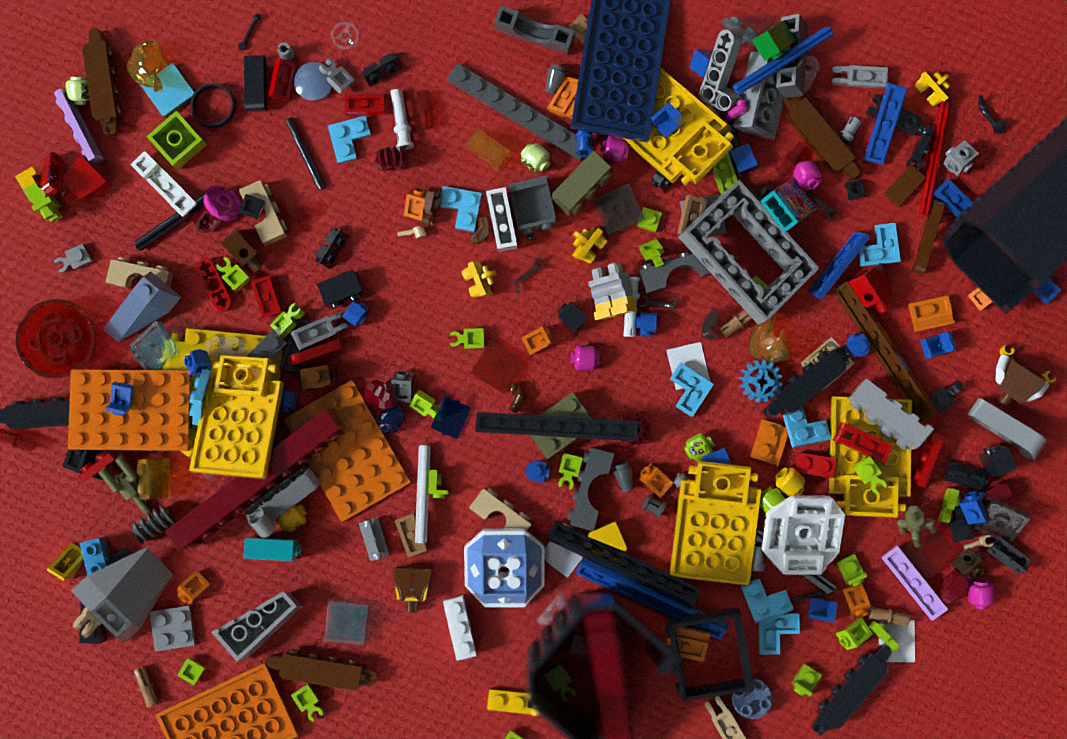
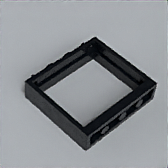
(719, 688)

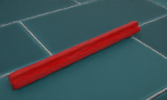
(934, 158)

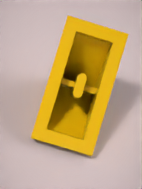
(609, 535)
(67, 563)

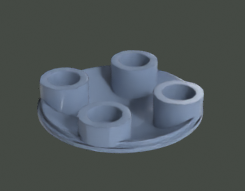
(311, 82)
(753, 703)

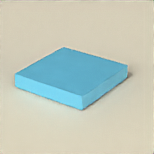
(175, 91)

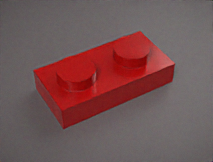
(282, 79)
(364, 105)
(266, 297)
(816, 465)
(91, 469)

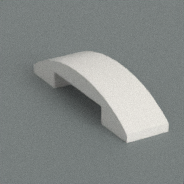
(164, 184)

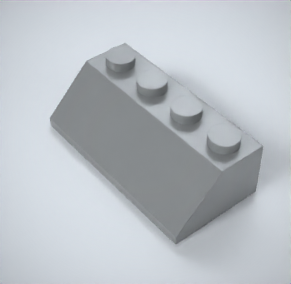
(763, 103)

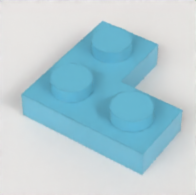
(344, 134)
(467, 205)
(886, 249)
(695, 388)
(198, 398)
(805, 434)
(763, 606)
(772, 628)

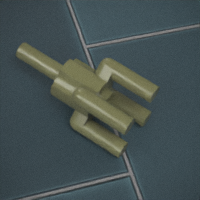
(125, 482)
(916, 523)

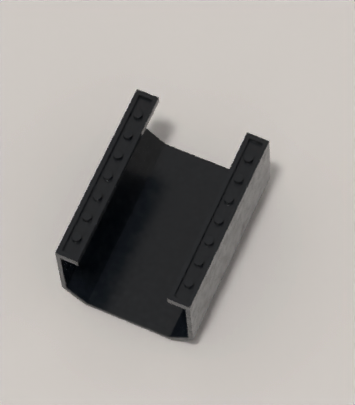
(1017, 227)
(550, 707)

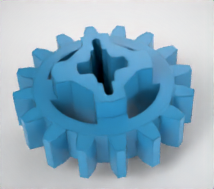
(761, 373)

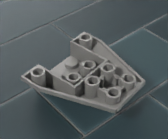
(124, 592)

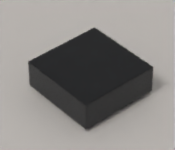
(251, 206)

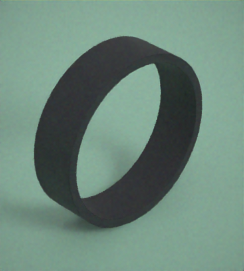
(205, 87)

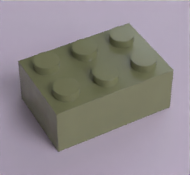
(581, 184)
(567, 407)

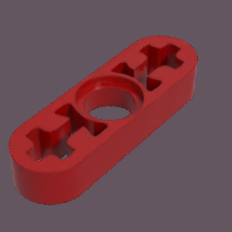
(52, 174)
(215, 300)
(315, 352)

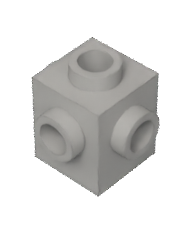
(960, 158)

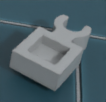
(337, 78)
(76, 257)

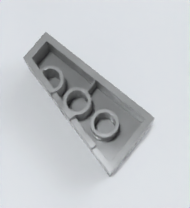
(889, 415)
(251, 630)

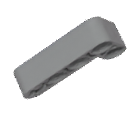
(729, 44)
(1025, 439)
(280, 499)

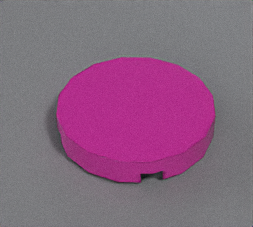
(222, 203)

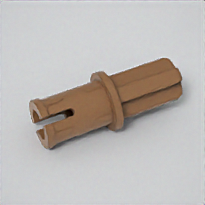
(736, 323)
(889, 616)
(146, 686)

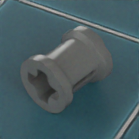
(653, 506)

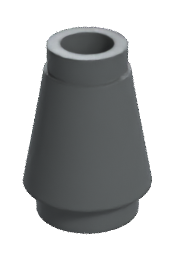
(554, 78)
(624, 475)

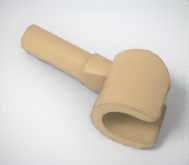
(418, 231)
(981, 542)

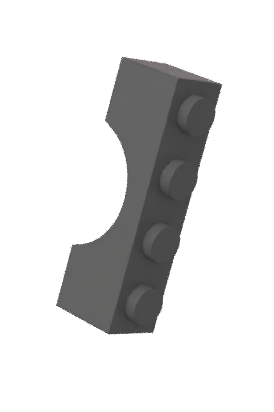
(549, 36)
(792, 76)
(654, 278)
(584, 514)

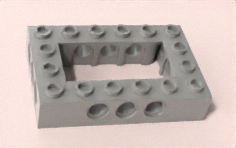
(782, 248)

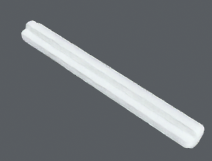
(422, 494)

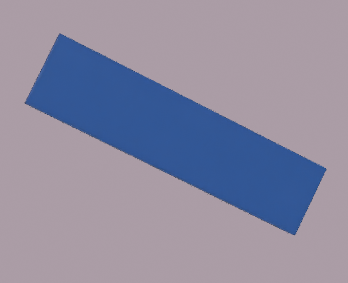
(885, 123)
(838, 265)

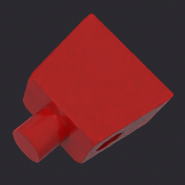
(83, 181)
(872, 287)

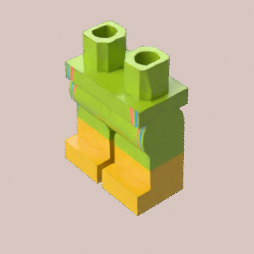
(43, 203)

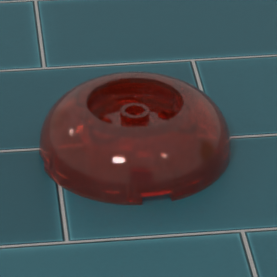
(34, 344)

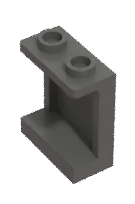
(529, 205)

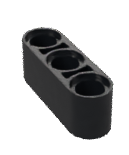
(255, 83)

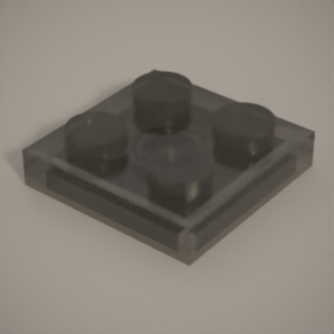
(619, 209)
(1003, 520)

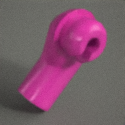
(736, 111)

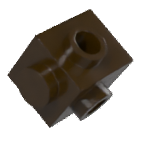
(969, 565)

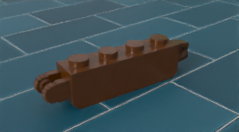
(101, 82)
(820, 137)
(321, 671)

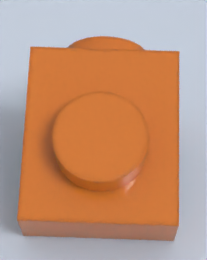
(537, 340)

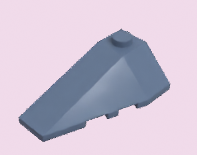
(143, 305)

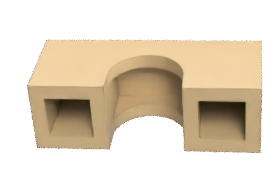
(271, 228)
(122, 272)
(487, 502)

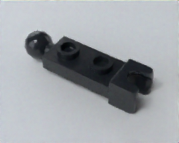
(907, 121)

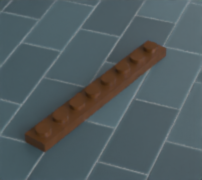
(886, 352)

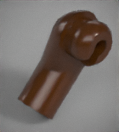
(482, 233)
(518, 393)

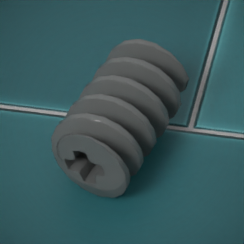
(153, 524)

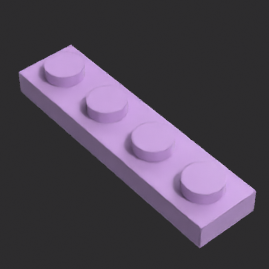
(79, 127)
(914, 582)

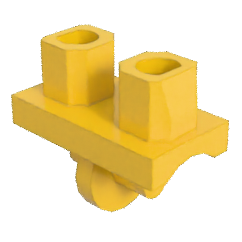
(926, 81)
(585, 243)
(482, 278)

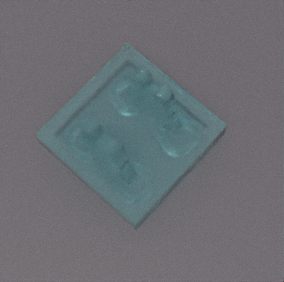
(748, 34)
(154, 347)
(346, 622)

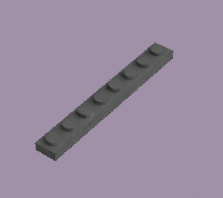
(514, 110)

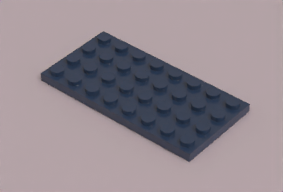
(620, 68)

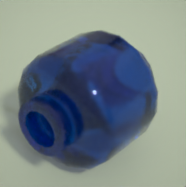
(391, 419)

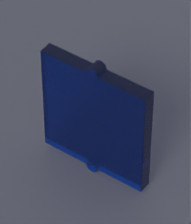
(450, 417)

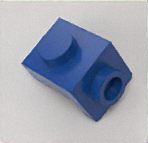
(938, 345)
(121, 398)
(973, 507)

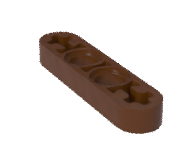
(928, 237)

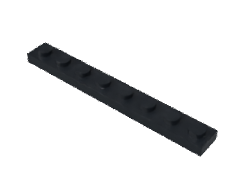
(556, 426)
(623, 564)

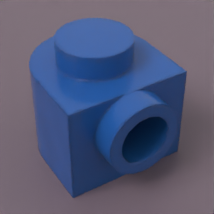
(356, 313)
(646, 323)
(858, 345)
(197, 361)
(287, 402)
(537, 471)

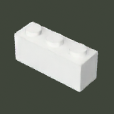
(501, 219)
(460, 627)

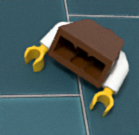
(1018, 380)

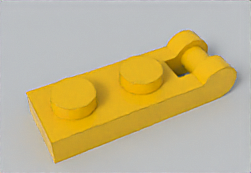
(509, 702)

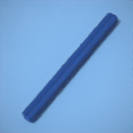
(780, 62)

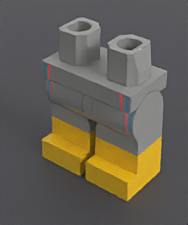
(612, 292)

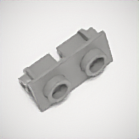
(374, 539)

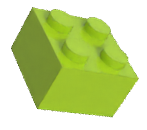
(176, 140)

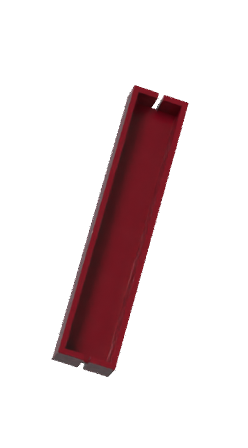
(242, 490)
(609, 674)

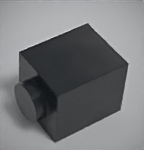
(571, 316)

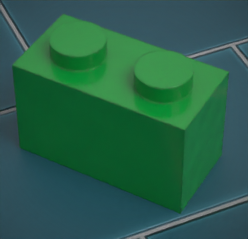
(774, 41)

